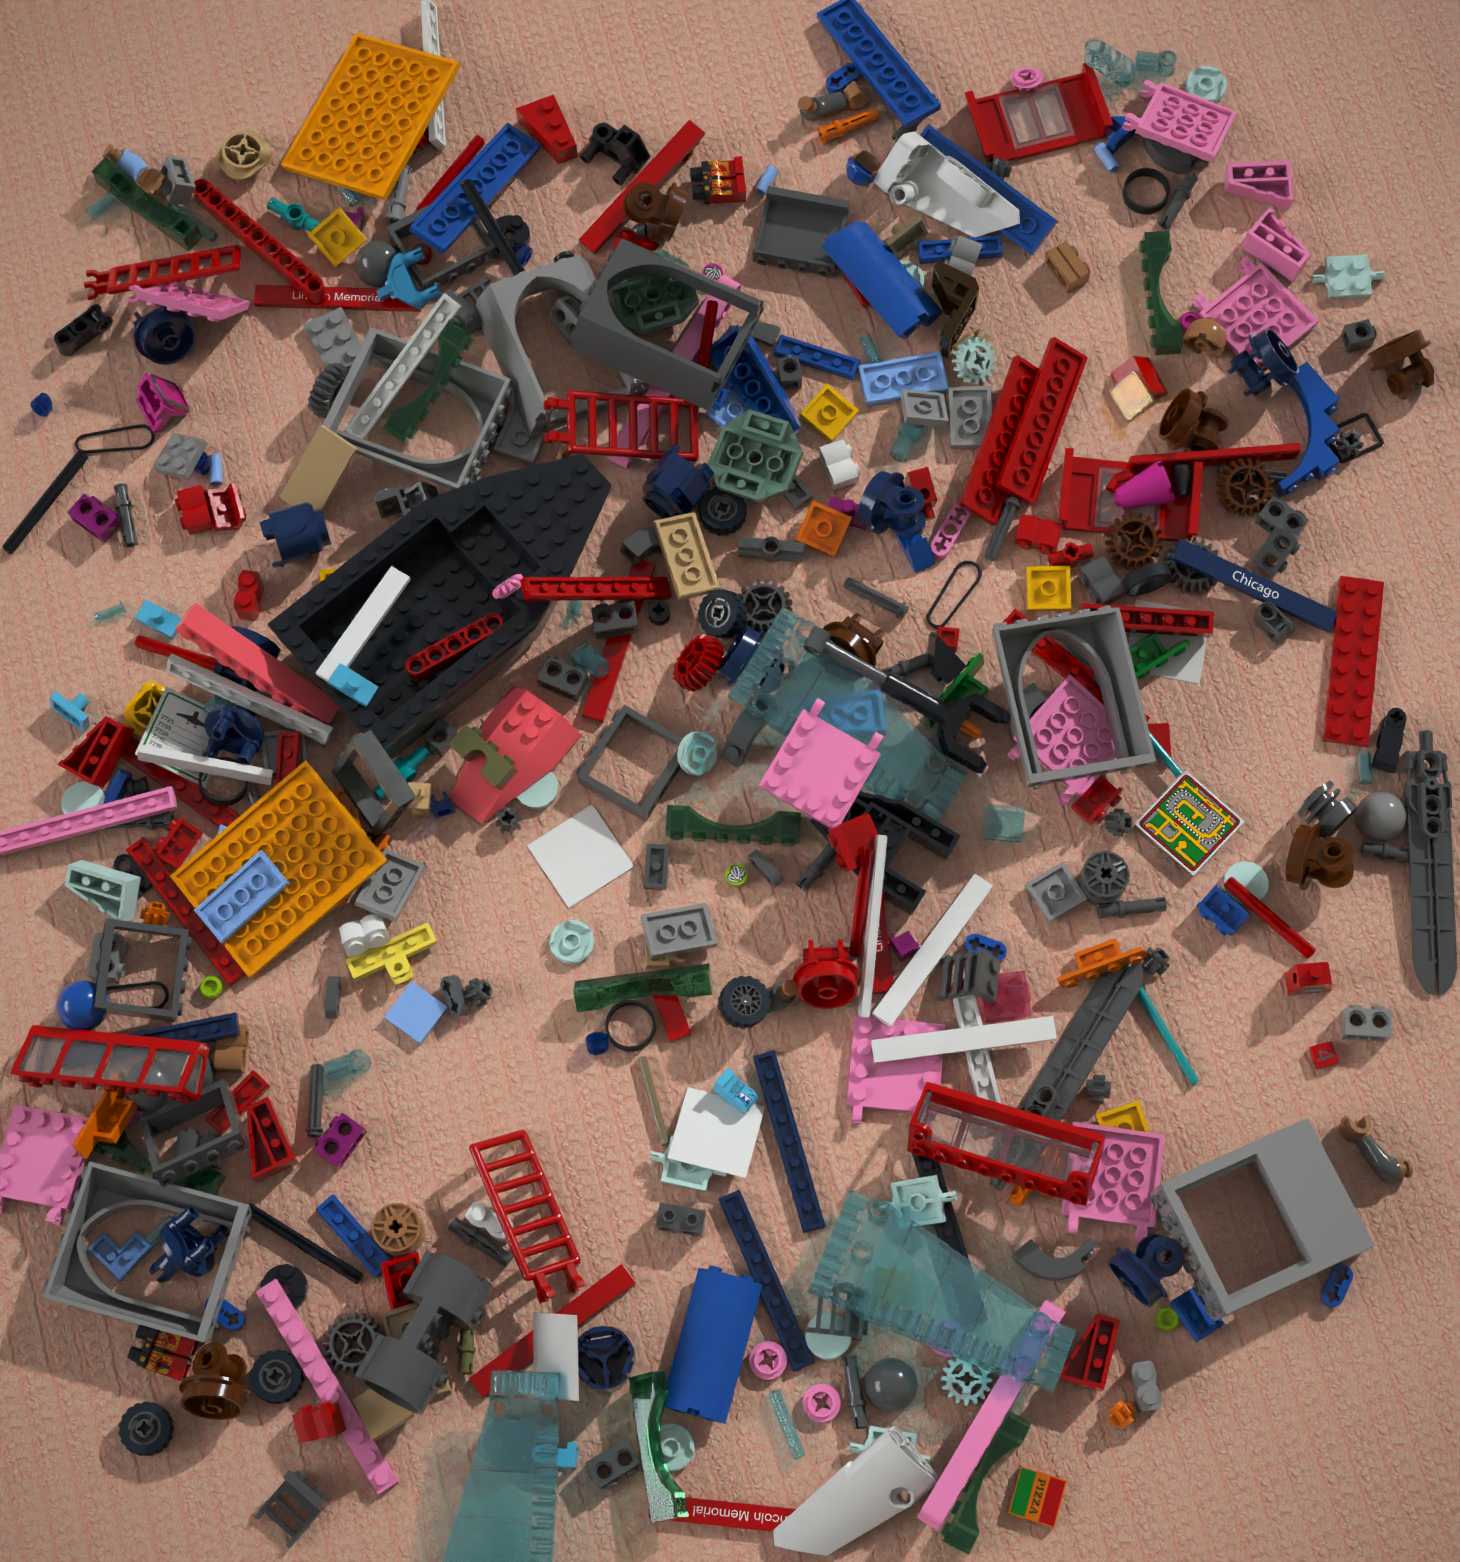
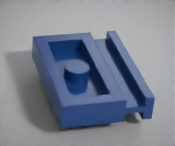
(1192, 1313)

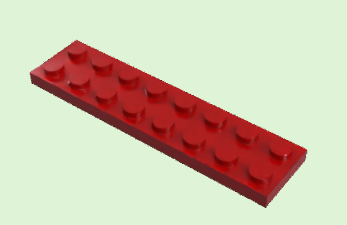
(1041, 421)
(980, 492)
(1353, 661)

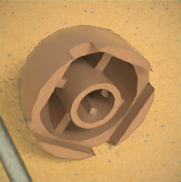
(1205, 336)

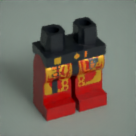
(720, 181)
(156, 1352)

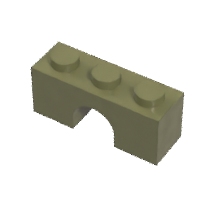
(498, 768)

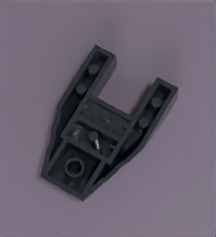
(897, 822)

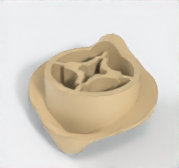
(248, 159)

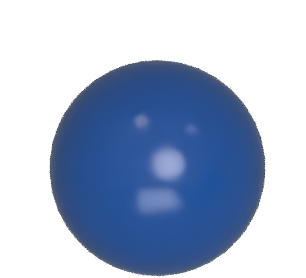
(77, 1008)

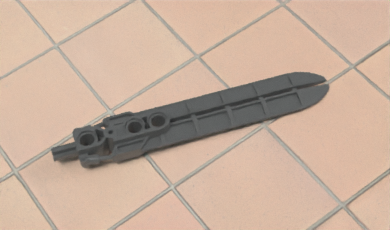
(1439, 819)
(1082, 1045)

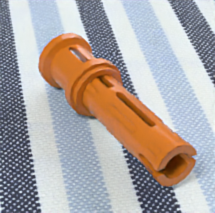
(839, 128)

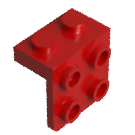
(850, 838)

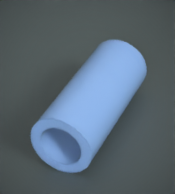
(1107, 157)
(766, 180)
(215, 470)

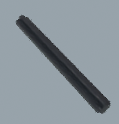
(492, 226)
(45, 502)
(305, 1244)

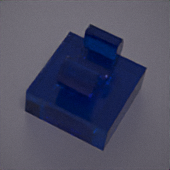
(443, 807)

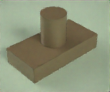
(906, 236)

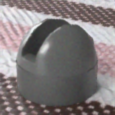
(640, 230)

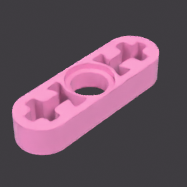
(950, 539)

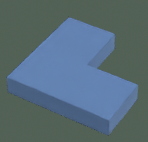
(122, 1259)

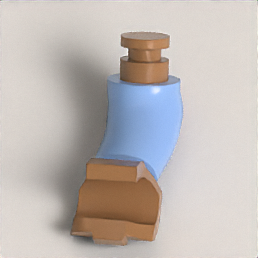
(148, 178)

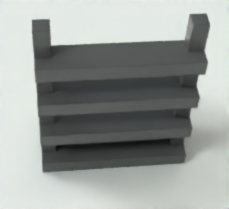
(466, 315)
(392, 502)
(980, 975)
(853, 1326)
(310, 1498)

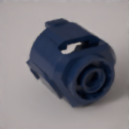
(675, 484)
(297, 532)
(615, 1347)

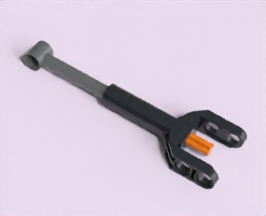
(948, 716)

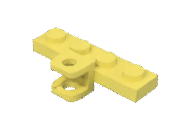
(393, 955)

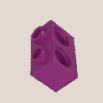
(92, 520)
(345, 1144)

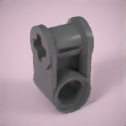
(1275, 623)

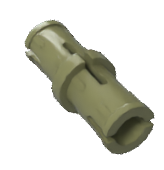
(466, 1351)

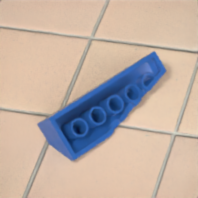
(754, 379)

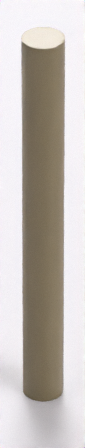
(653, 1100)

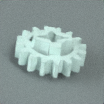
(971, 358)
(966, 1396)

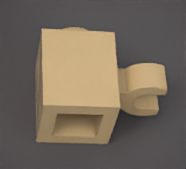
(421, 804)

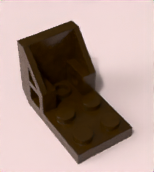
(954, 288)

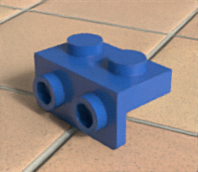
(1223, 911)

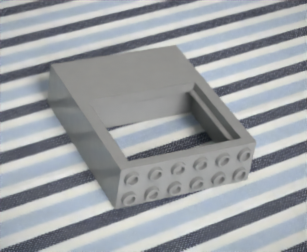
(1304, 1193)

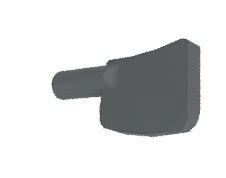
(764, 333)

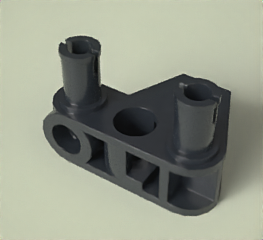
(621, 146)

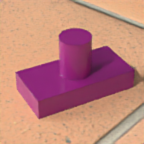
(849, 508)

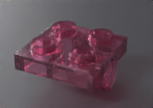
(1011, 999)

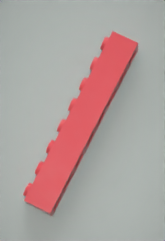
(255, 664)

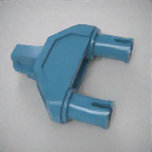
(401, 284)

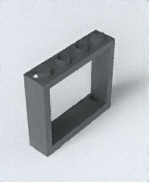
(450, 274)
(386, 775)
(645, 810)
(104, 962)
(204, 1155)

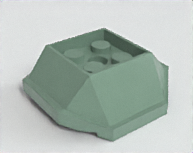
(641, 313)
(752, 437)

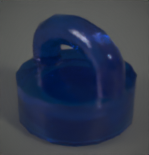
(524, 254)
(42, 405)
(203, 464)
(597, 1043)

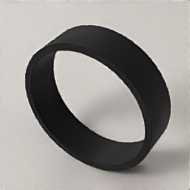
(1146, 210)
(1156, 572)
(218, 801)
(626, 1003)

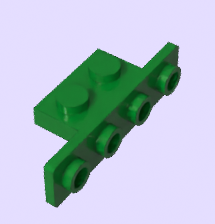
(1151, 653)
(964, 684)

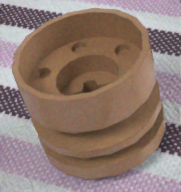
(409, 1236)

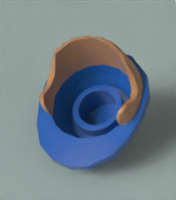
(862, 168)

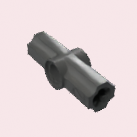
(757, 549)

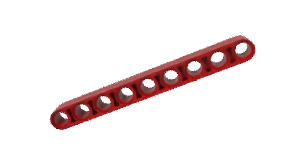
(263, 247)

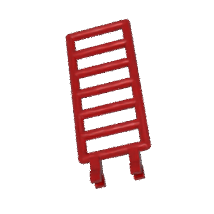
(110, 277)
(570, 437)
(544, 1290)

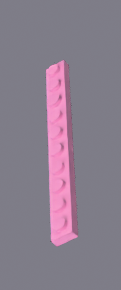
(87, 820)
(326, 1384)

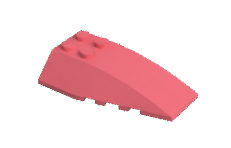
(530, 736)

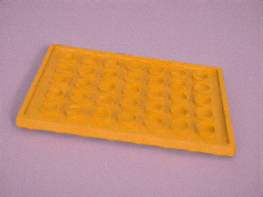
(370, 116)
(310, 843)

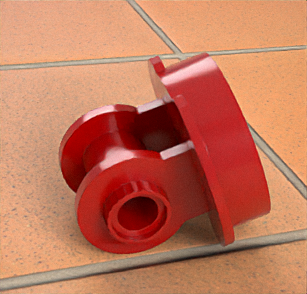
(827, 976)

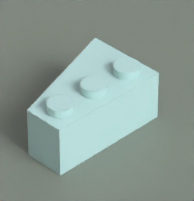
(105, 887)

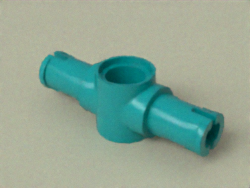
(289, 211)
(407, 766)

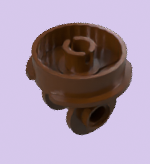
(660, 209)
(1397, 349)
(1191, 423)
(856, 638)
(1319, 859)
(215, 1387)

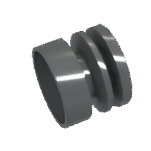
(1327, 809)
(1107, 889)

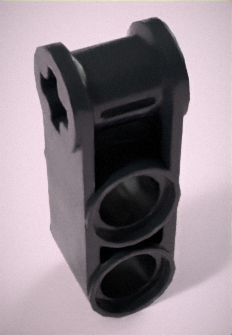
(88, 320)
(1389, 741)

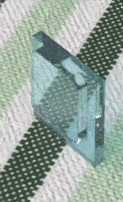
(1003, 823)

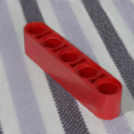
(443, 647)

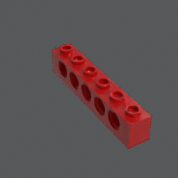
(1163, 620)

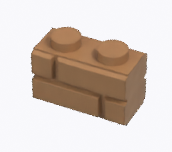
(1067, 266)

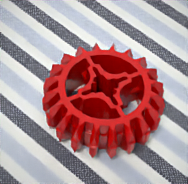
(698, 662)

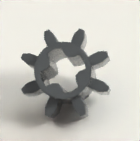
(999, 167)
(1345, 439)
(503, 820)
(1118, 822)
(1155, 961)
(478, 992)
(1098, 1088)

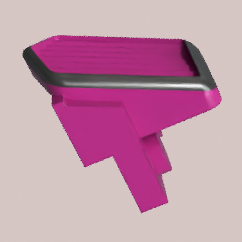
(160, 400)

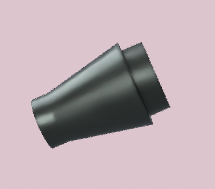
(1181, 480)

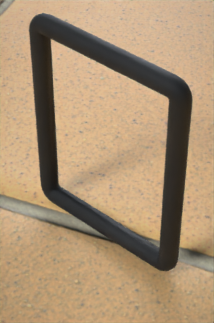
(1381, 441)

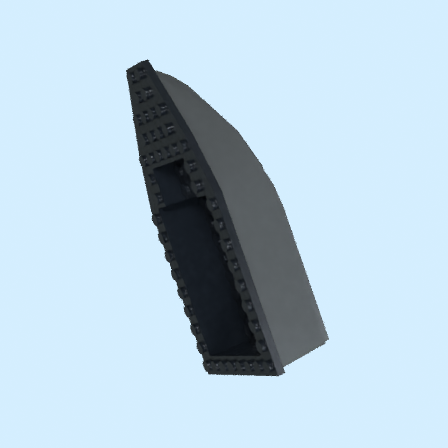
(455, 556)

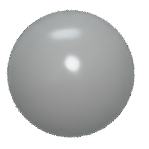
(1380, 816)

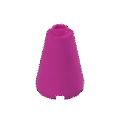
(1145, 489)

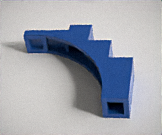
(1318, 404)

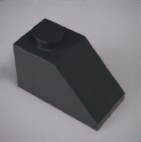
(943, 660)

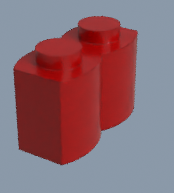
(194, 510)
(1038, 534)
(247, 598)
(318, 1421)

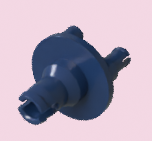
(233, 731)
(186, 1247)

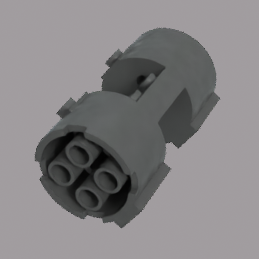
(407, 1368)

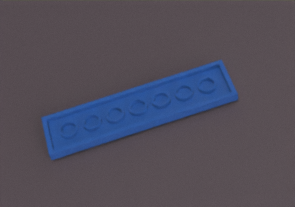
(879, 62)
(490, 173)
(1034, 222)

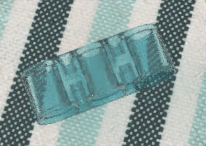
(1109, 62)

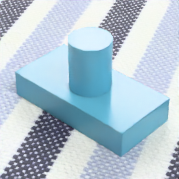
(158, 619)
(352, 684)
(71, 710)

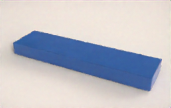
(939, 249)
(818, 357)
(352, 1234)

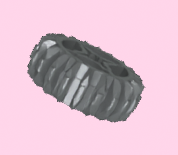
(326, 389)
(1186, 582)
(773, 594)
(347, 1353)

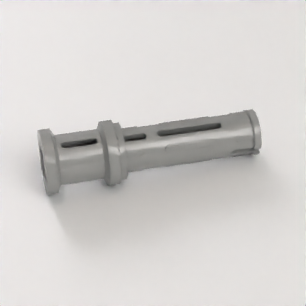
(397, 203)

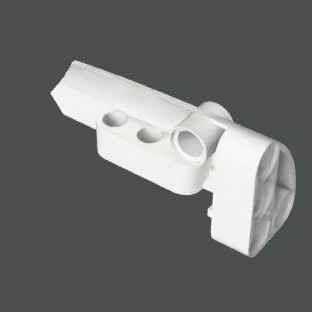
(943, 188)
(858, 1497)

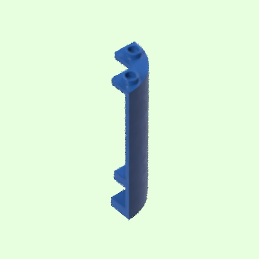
(881, 278)
(712, 1344)

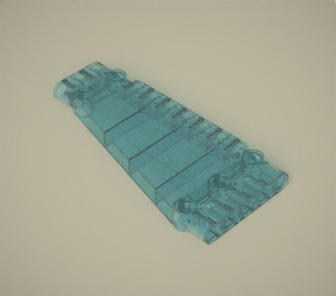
(851, 706)
(935, 1295)
(513, 1476)

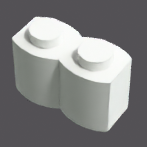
(838, 464)
(364, 934)
(484, 1219)

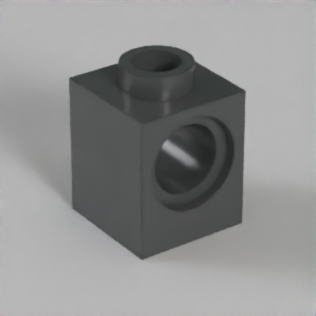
(1352, 341)
(789, 380)
(420, 492)
(440, 728)

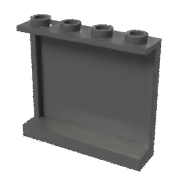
(796, 228)

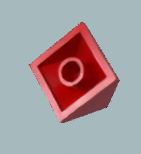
(1146, 371)
(396, 1275)

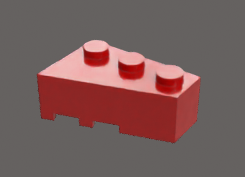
(549, 127)
(99, 752)
(269, 1143)
(1092, 1355)

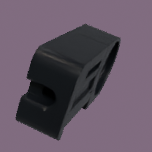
(134, 869)

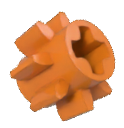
(155, 914)
(1122, 1414)

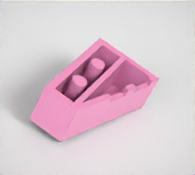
(1261, 181)
(1275, 246)

